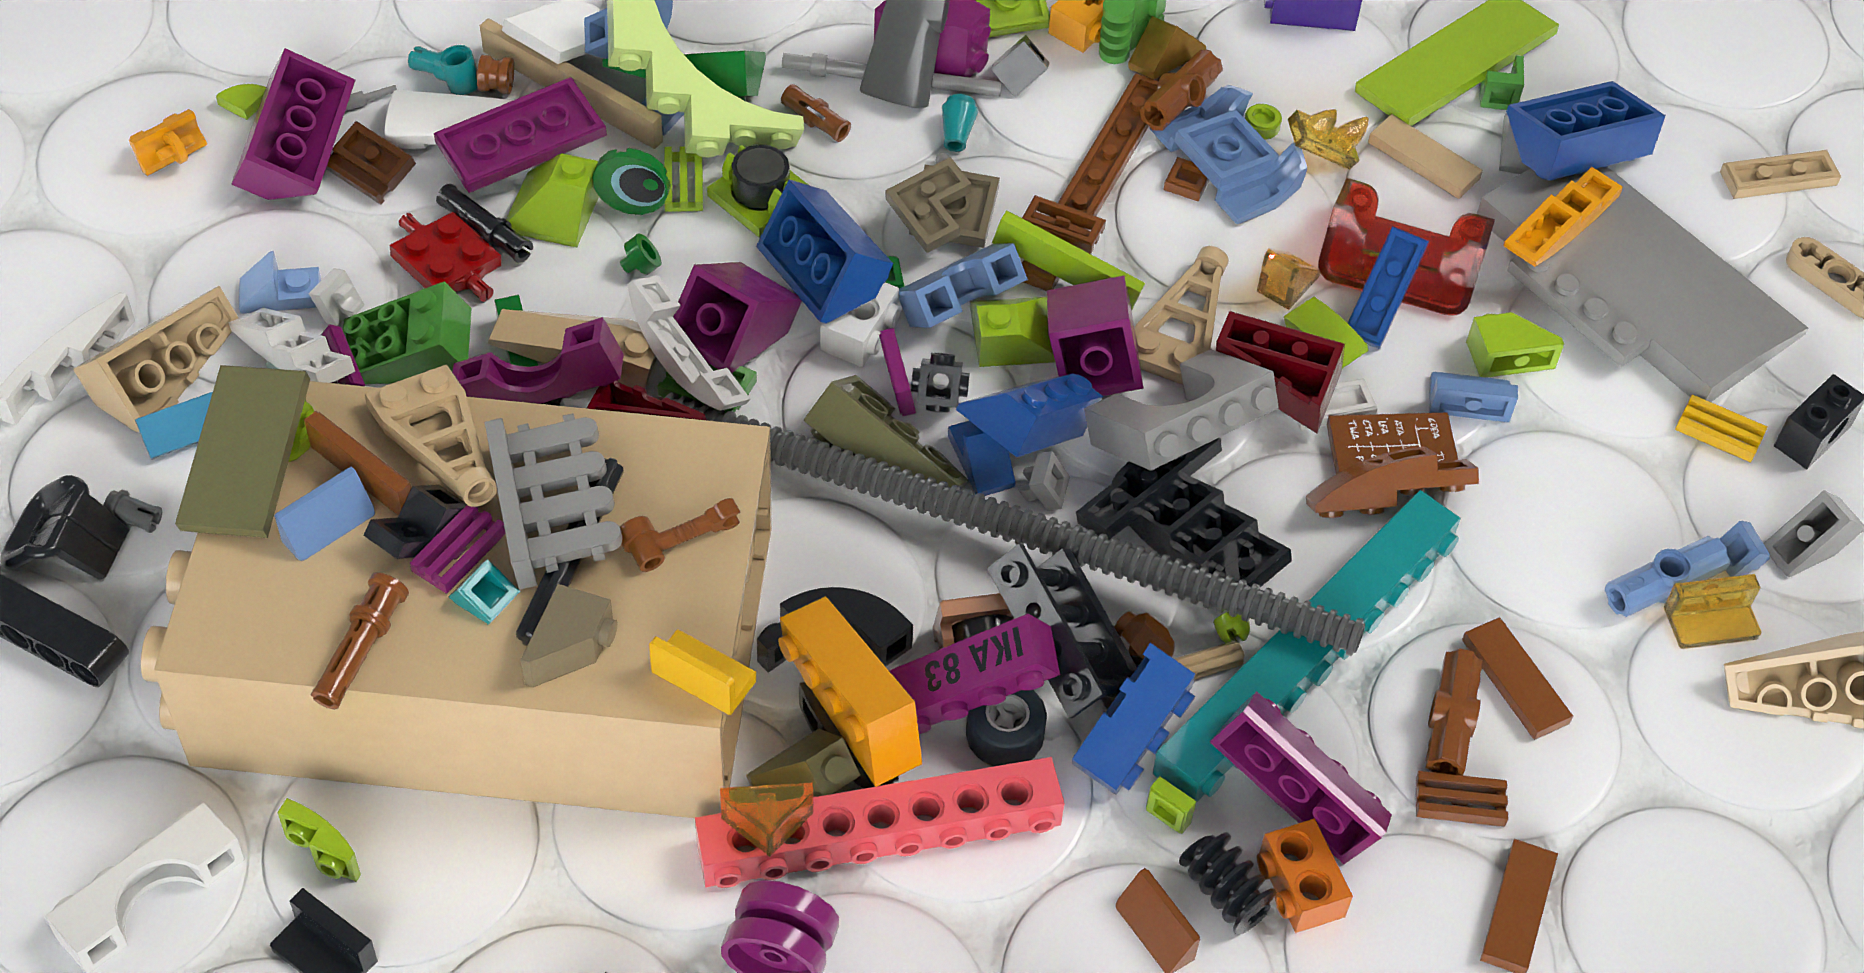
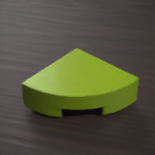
(241, 99)

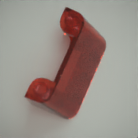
(1448, 266)

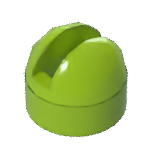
(1230, 627)

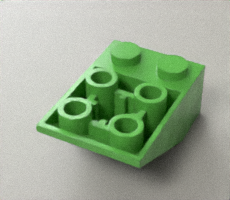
(410, 335)

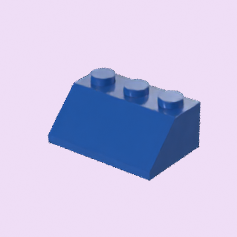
(1034, 413)

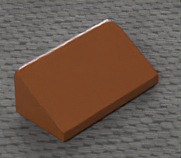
(1158, 922)

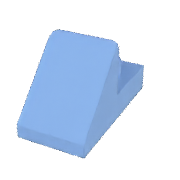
(276, 289)

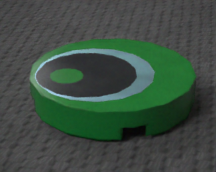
(631, 181)

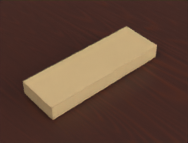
(1425, 156)
(1780, 174)

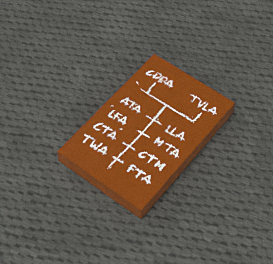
(1367, 436)

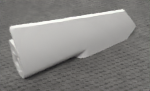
(417, 115)

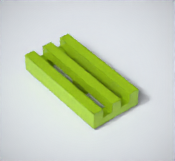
(683, 158)

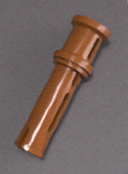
(368, 623)

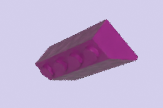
(293, 129)
(1302, 777)

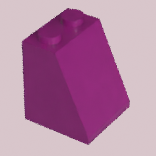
(963, 40)
(734, 312)
(1095, 335)

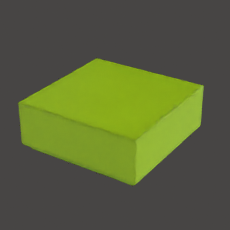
(1170, 805)

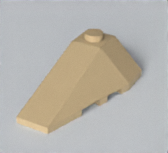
(159, 360)

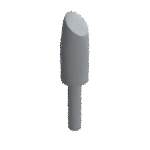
(359, 99)

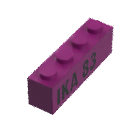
(979, 670)

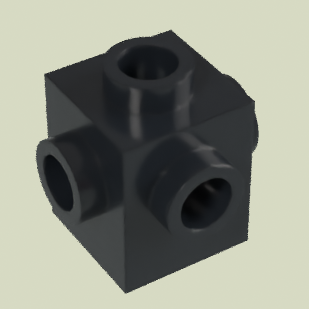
(940, 398)

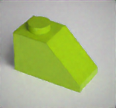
(1511, 345)

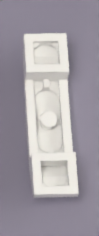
(654, 312)

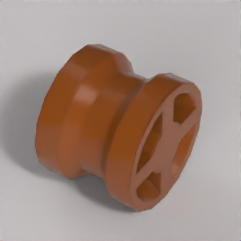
(495, 74)

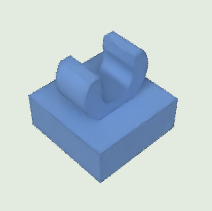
(1744, 549)

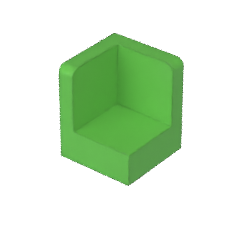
(1503, 88)

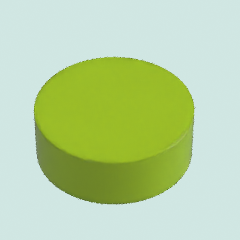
(1264, 120)

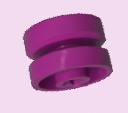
(779, 930)

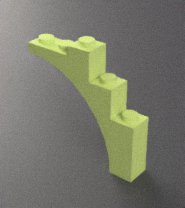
(674, 85)

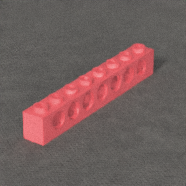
(898, 805)

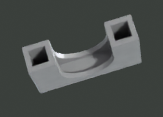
(1220, 396)

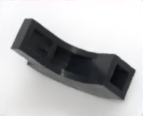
(874, 620)

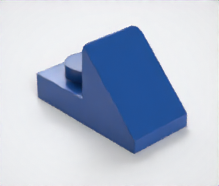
(982, 459)

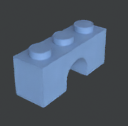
(972, 277)

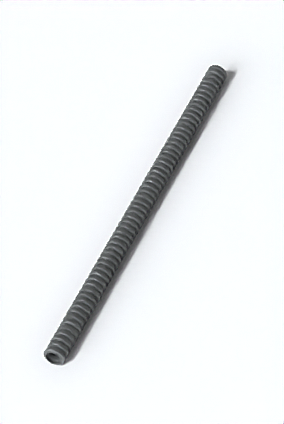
(1052, 536)

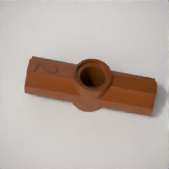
(1181, 90)
(1454, 713)

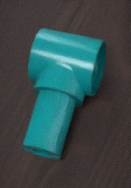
(452, 65)

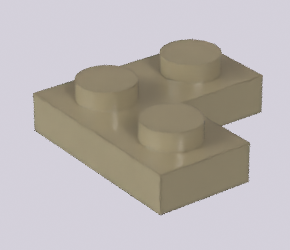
(922, 200)

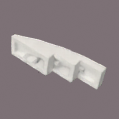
(288, 346)
(52, 364)

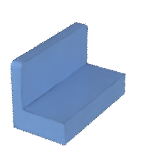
(1472, 396)

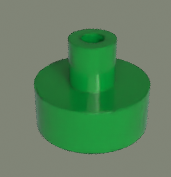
(640, 255)

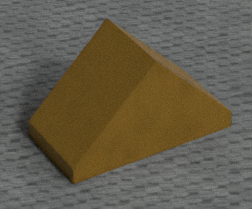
(1163, 49)

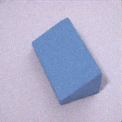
(324, 514)

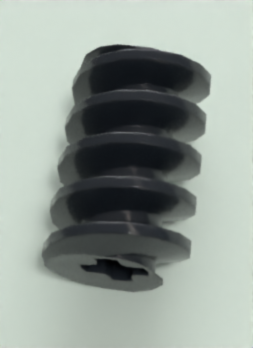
(1228, 881)

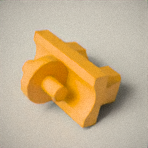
(167, 142)

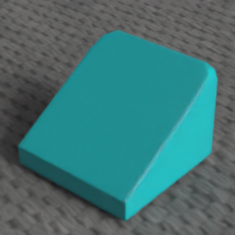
(485, 592)

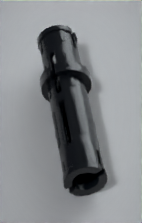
(495, 230)

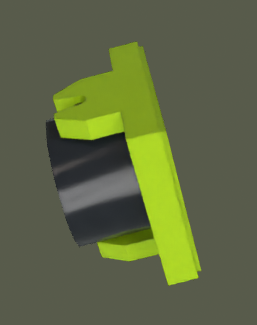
(757, 180)

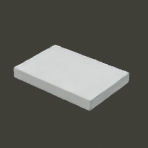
(552, 29)

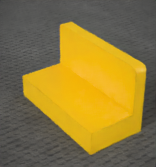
(701, 670)

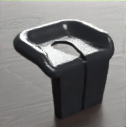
(83, 536)

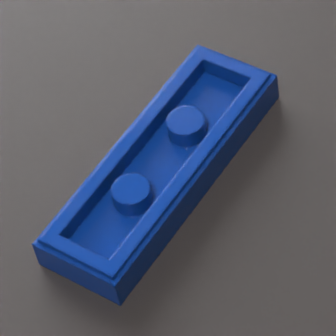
(1387, 286)

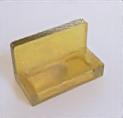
(1713, 611)

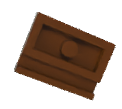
(369, 162)

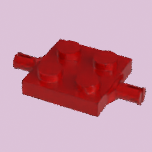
(446, 252)

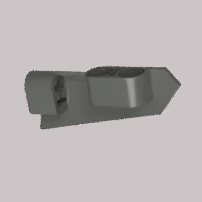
(905, 52)

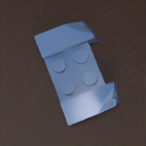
(1235, 156)

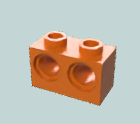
(1313, 874)

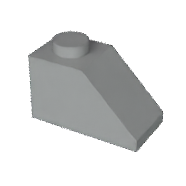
(1814, 534)

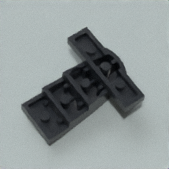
(1185, 519)

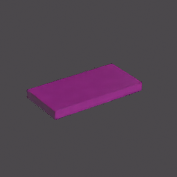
(520, 134)

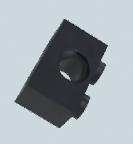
(1819, 421)

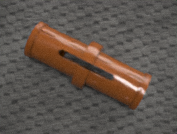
(799, 101)

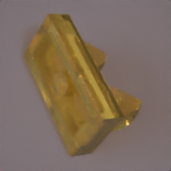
(1320, 136)

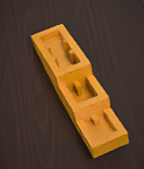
(1563, 217)

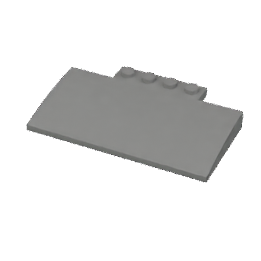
(1648, 289)

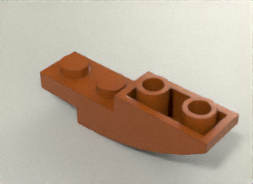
(1375, 481)

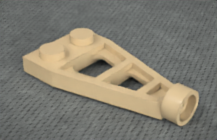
(1163, 353)
(424, 396)

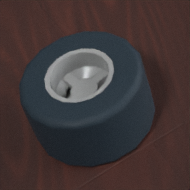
(1008, 730)

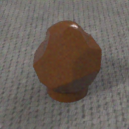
(1140, 631)

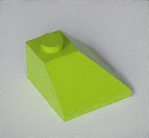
(556, 200)
(1011, 331)

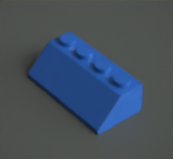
(1583, 129)
(822, 252)

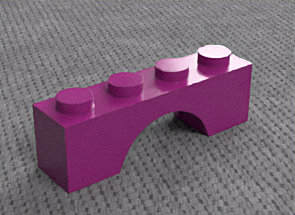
(587, 360)

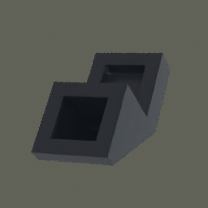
(420, 520)

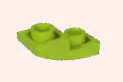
(1320, 320)
(328, 847)

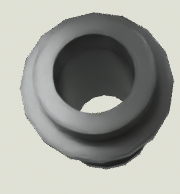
(133, 510)

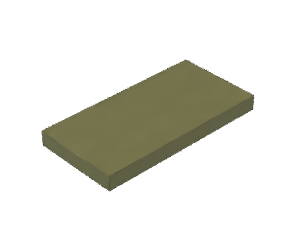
(243, 451)

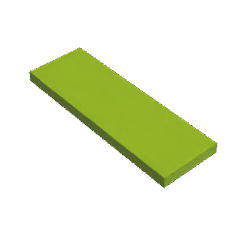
(1455, 59)

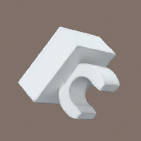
(336, 297)

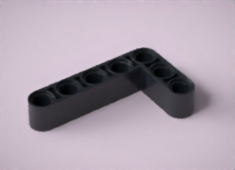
(58, 634)

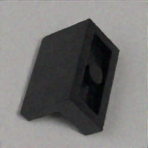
(322, 940)

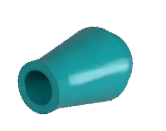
(958, 119)

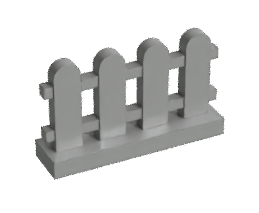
(555, 510)

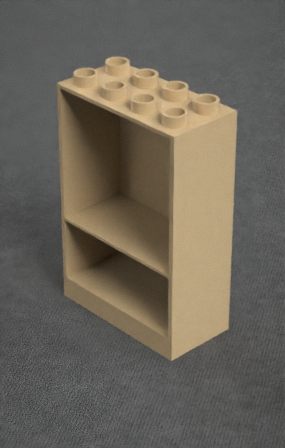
(444, 690)

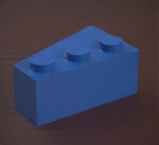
(1136, 721)

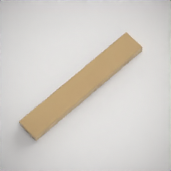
(606, 101)

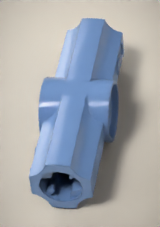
(1670, 566)

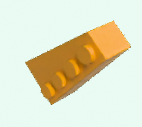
(854, 689)

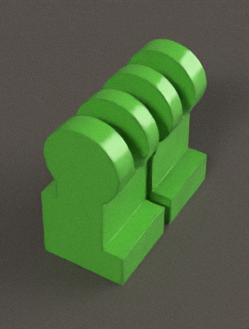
(1124, 25)

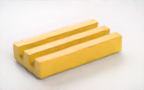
(1722, 423)

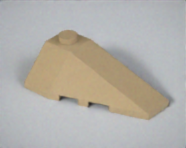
(542, 336)
(1806, 680)

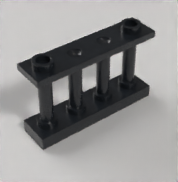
(1086, 643)

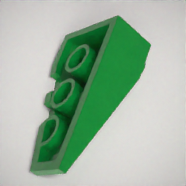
(731, 70)

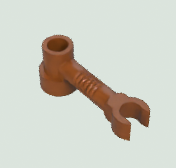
(647, 544)

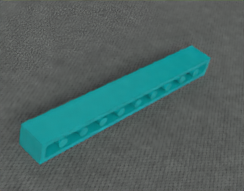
(1289, 666)

